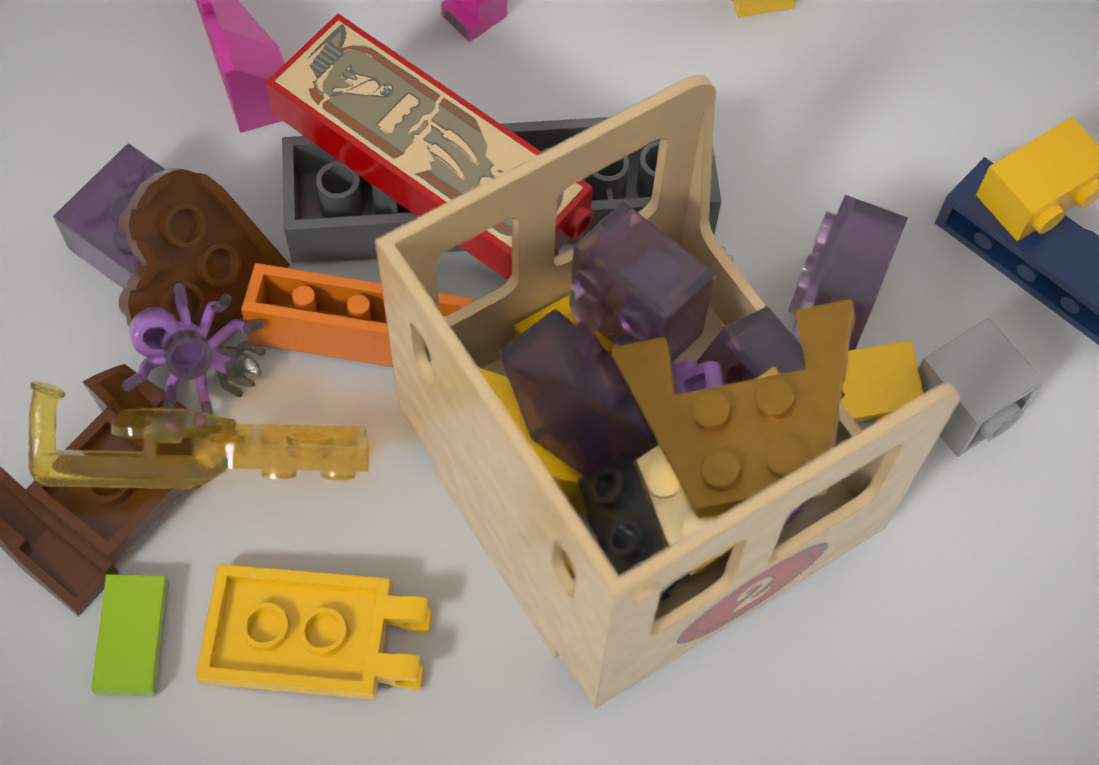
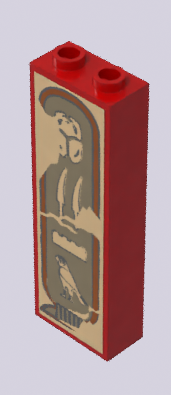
(407, 132)

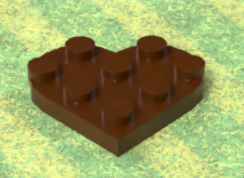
(194, 235)

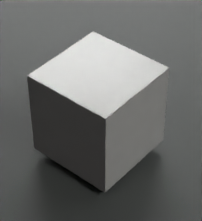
(990, 378)

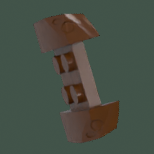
(78, 533)

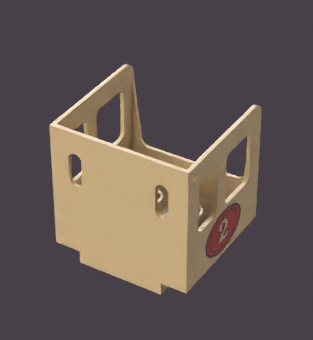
(504, 491)

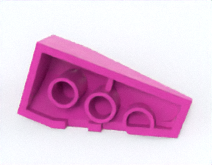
(244, 59)

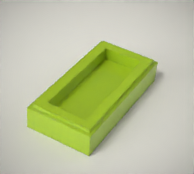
(130, 635)

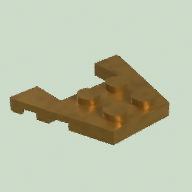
(745, 433)

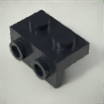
(623, 514)

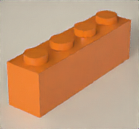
(324, 314)

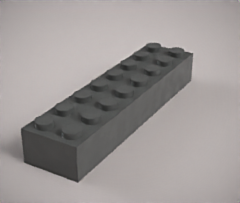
(340, 214)

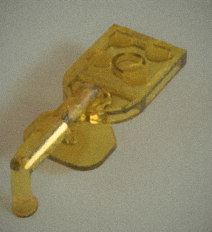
(215, 447)

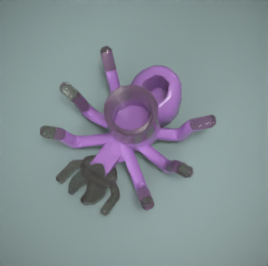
(188, 352)

